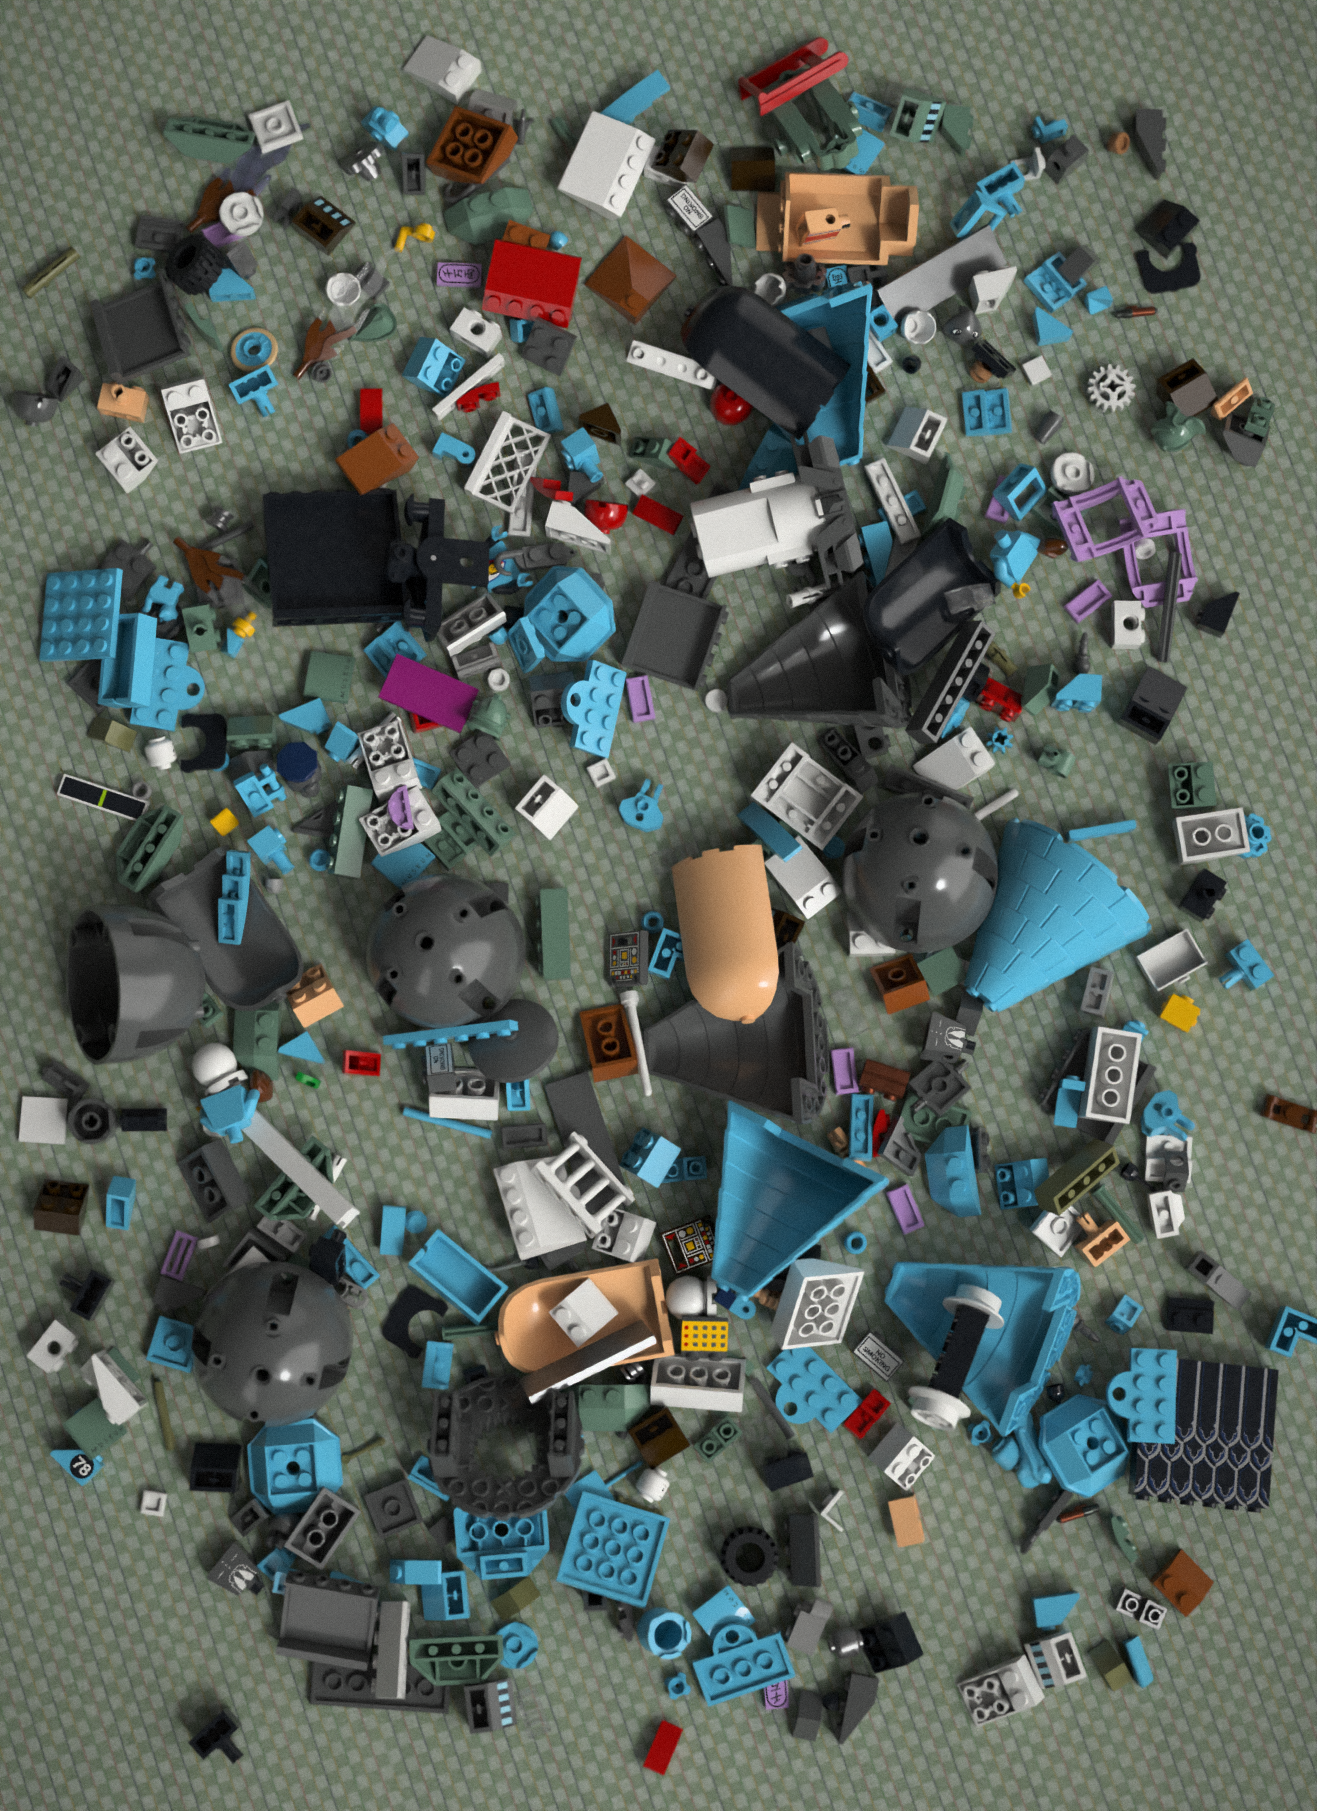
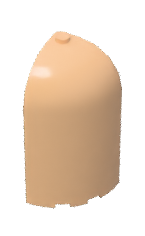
(727, 931)
(535, 1339)

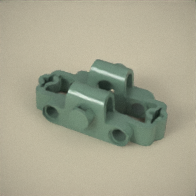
(798, 137)

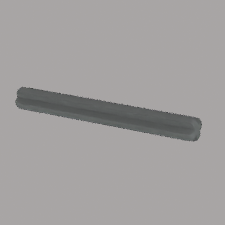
(1169, 607)

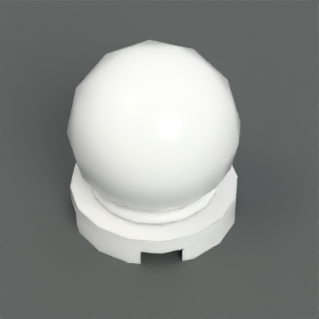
(216, 1068)
(691, 1297)

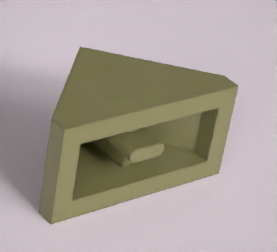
(112, 734)
(515, 1598)
(1110, 1665)

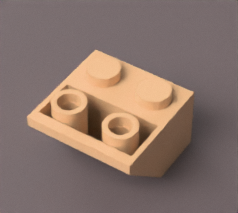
(314, 996)

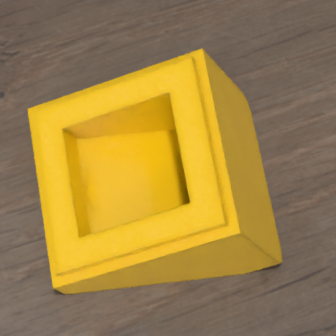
(224, 822)

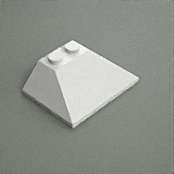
(806, 796)

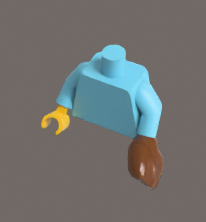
(1015, 554)
(233, 1108)

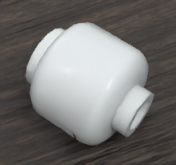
(160, 753)
(652, 1484)

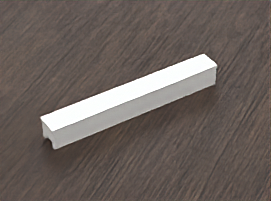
(300, 1170)

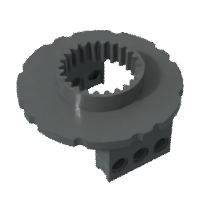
(484, 1403)

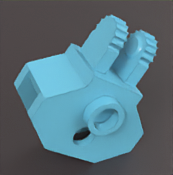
(384, 127)
(644, 807)
(1162, 1115)

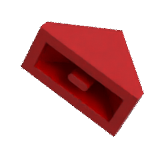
(361, 1063)

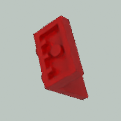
(1000, 700)

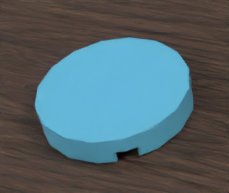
(519, 1645)

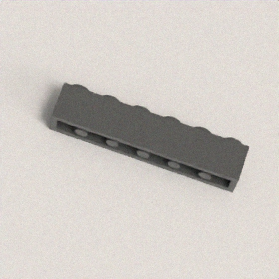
(950, 682)

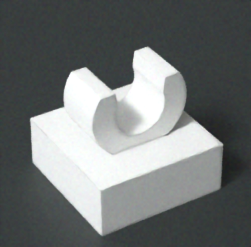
(640, 484)

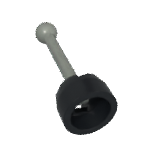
(530, 1264)

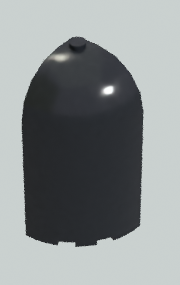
(762, 356)
(909, 607)

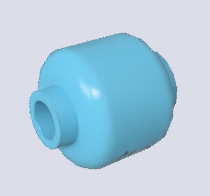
(1006, 1453)

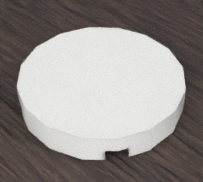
(241, 214)
(1072, 474)

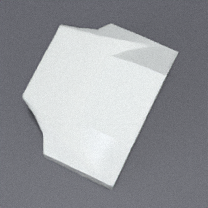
(1165, 1213)

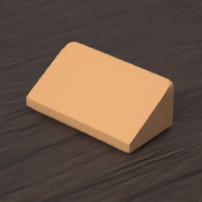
(1231, 399)

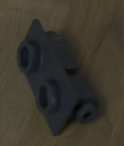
(143, 1119)

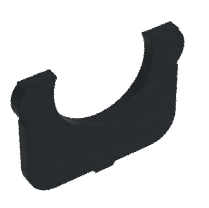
(1160, 281)
(215, 749)
(397, 1325)

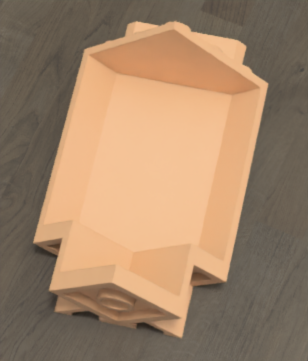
(879, 214)

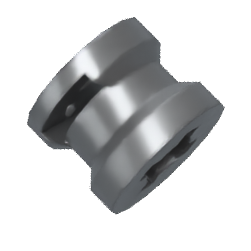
(219, 519)
(635, 1370)

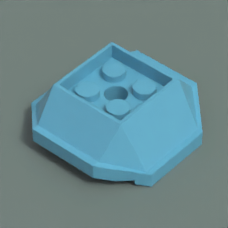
(588, 612)
(304, 1442)
(1065, 1447)
(498, 1555)

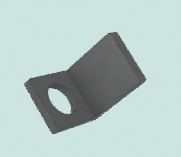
(1175, 1176)

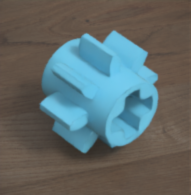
(1002, 735)

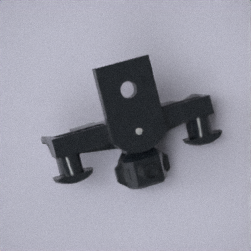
(431, 565)

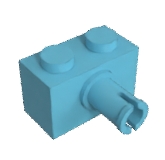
(1001, 187)
(255, 387)
(581, 454)
(270, 846)
(1247, 966)

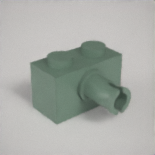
(200, 627)

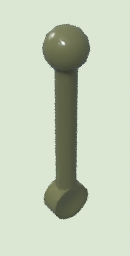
(347, 1458)
(620, 1499)

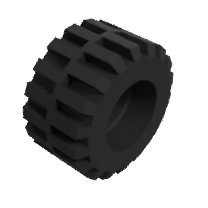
(194, 264)
(764, 1570)

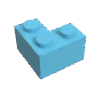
(666, 953)
(1287, 1328)

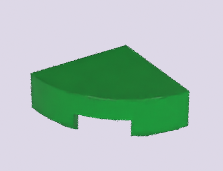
(307, 1080)

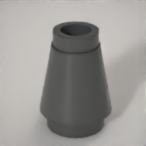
(1048, 427)

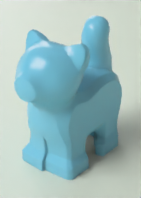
(163, 596)

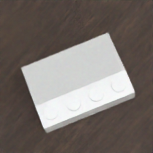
(606, 165)
(532, 1211)
(815, 1303)

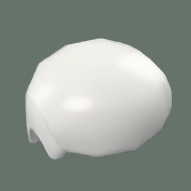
(335, 283)
(771, 288)
(918, 327)

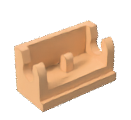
(906, 1521)

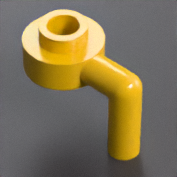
(421, 232)
(242, 627)

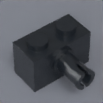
(1202, 895)
(329, 1257)
(90, 1293)
(217, 1736)

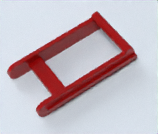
(806, 54)

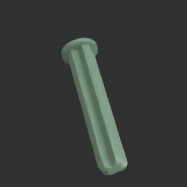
(564, 133)
(1118, 1214)
(469, 1330)

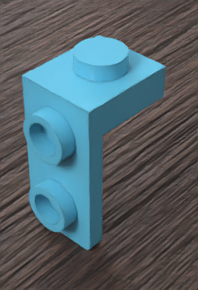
(1068, 1101)

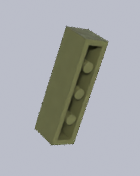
(1076, 1177)

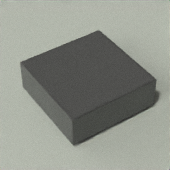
(443, 1531)

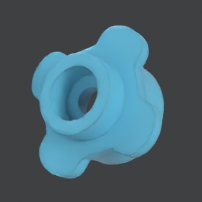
(144, 262)
(1084, 1374)
(985, 1437)
(679, 1679)

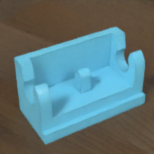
(437, 1365)
(422, 1476)

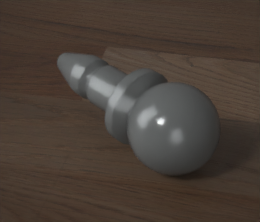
(1081, 664)
(1086, 1331)

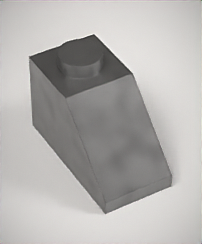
(241, 261)

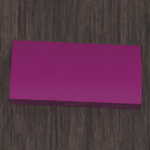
(428, 693)

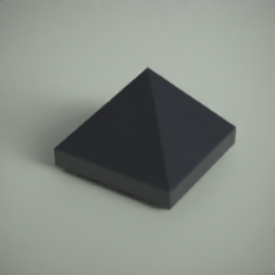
(512, 614)
(475, 1372)

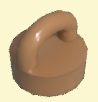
(1118, 143)
(981, 370)

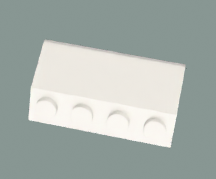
(1110, 1075)
(698, 1383)
(392, 1650)

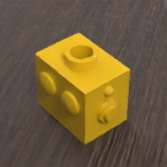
(1179, 1012)

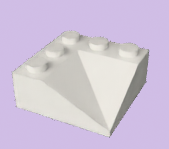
(114, 1388)

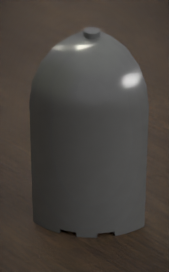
(242, 974)

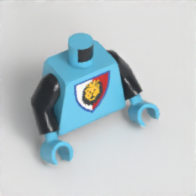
(499, 583)

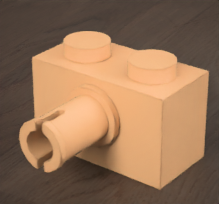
(123, 402)
(1100, 1241)

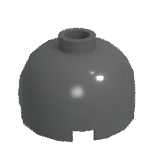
(34, 407)

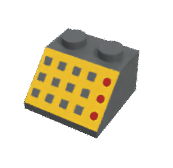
(704, 1338)

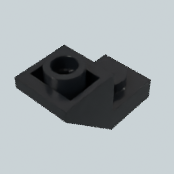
(976, 683)

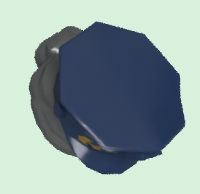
(300, 768)

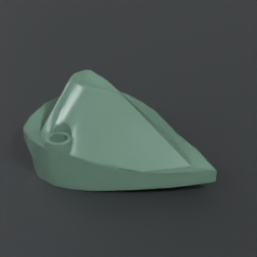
(378, 325)

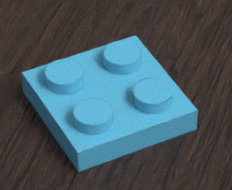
(525, 644)
(172, 1344)

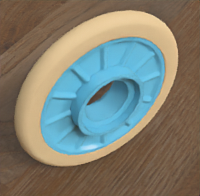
(249, 338)

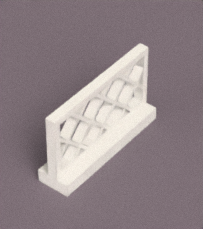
(488, 460)

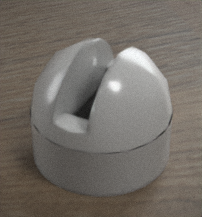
(135, 790)
(273, 885)

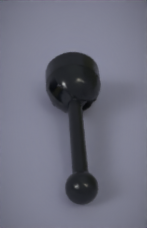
(1131, 1172)
(1056, 1392)

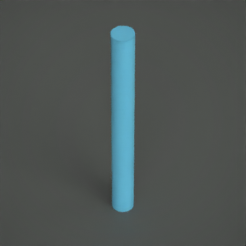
(449, 1123)

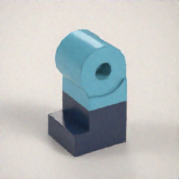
(734, 1304)

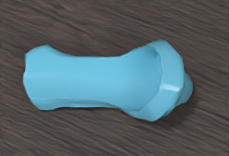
(1033, 1466)

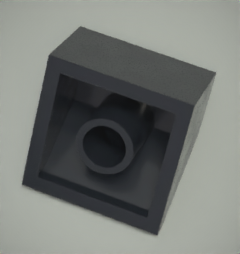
(1167, 227)

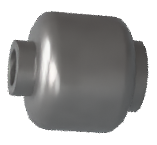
(845, 1642)

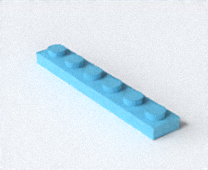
(459, 1033)

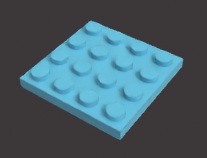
(81, 615)
(613, 1550)

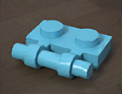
(254, 794)

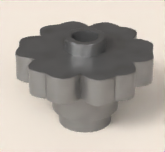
(363, 161)
(804, 275)

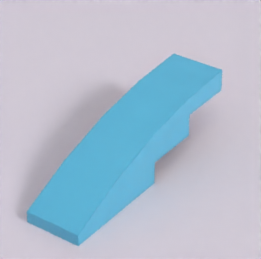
(637, 98)
(769, 832)
(234, 899)

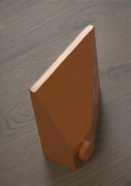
(630, 280)

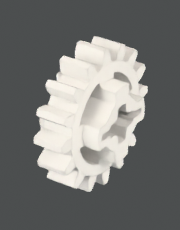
(1111, 379)

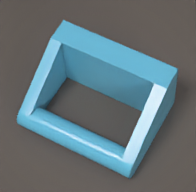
(972, 211)
(1014, 485)

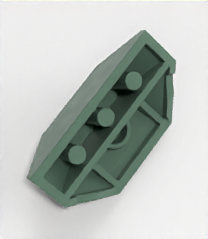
(209, 138)
(486, 215)
(945, 496)
(148, 847)
(258, 1039)
(284, 1197)
(610, 1405)
(456, 1658)

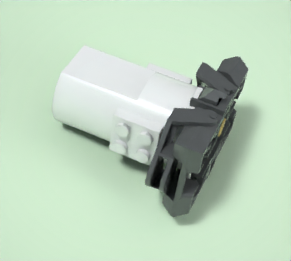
(782, 518)

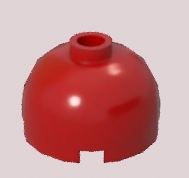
(729, 407)
(605, 514)

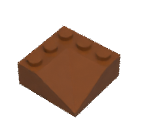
(471, 147)

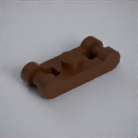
(1289, 1114)

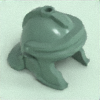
(1176, 429)
(489, 716)

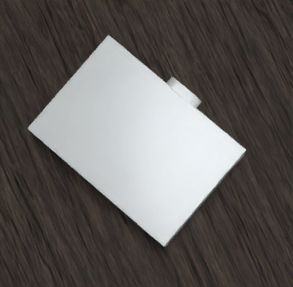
(1171, 961)

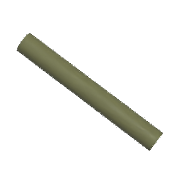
(164, 1416)

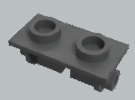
(65, 1081)
(979, 1143)

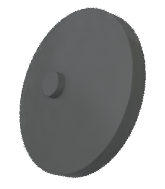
(524, 1051)

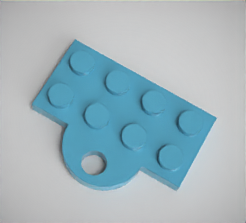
(169, 687)
(594, 707)
(812, 1387)
(1148, 1395)
(742, 1664)

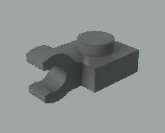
(290, 204)

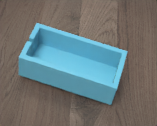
(128, 676)
(457, 1277)

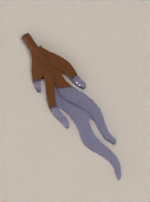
(243, 179)

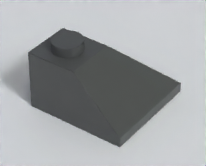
(1244, 445)

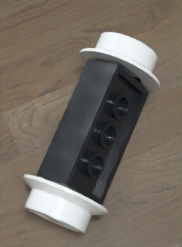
(973, 1312)

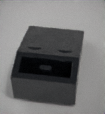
(1152, 705)

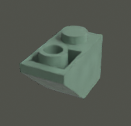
(955, 126)
(652, 452)
(1040, 687)

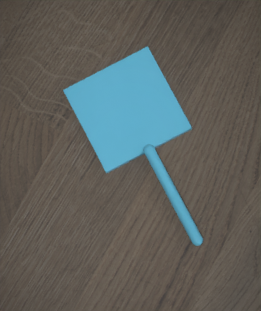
(594, 1484)

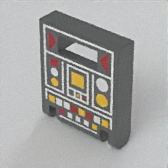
(628, 962)

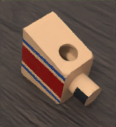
(820, 226)

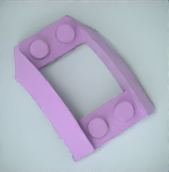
(1076, 532)
(1153, 593)

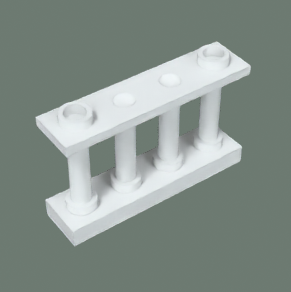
(670, 364)
(561, 1189)

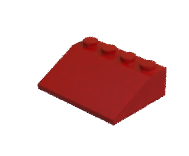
(531, 283)

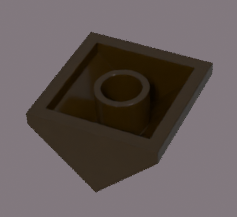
(752, 169)
(601, 424)

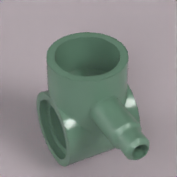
(1056, 761)

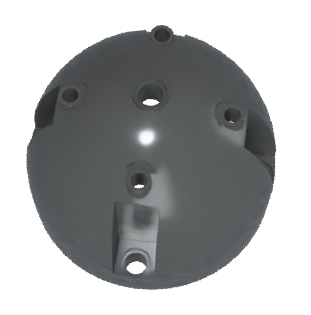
(949, 888)
(481, 948)
(130, 982)
(309, 1340)

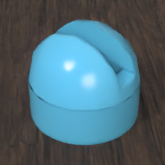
(558, 240)
(498, 636)

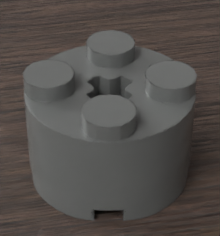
(84, 1112)

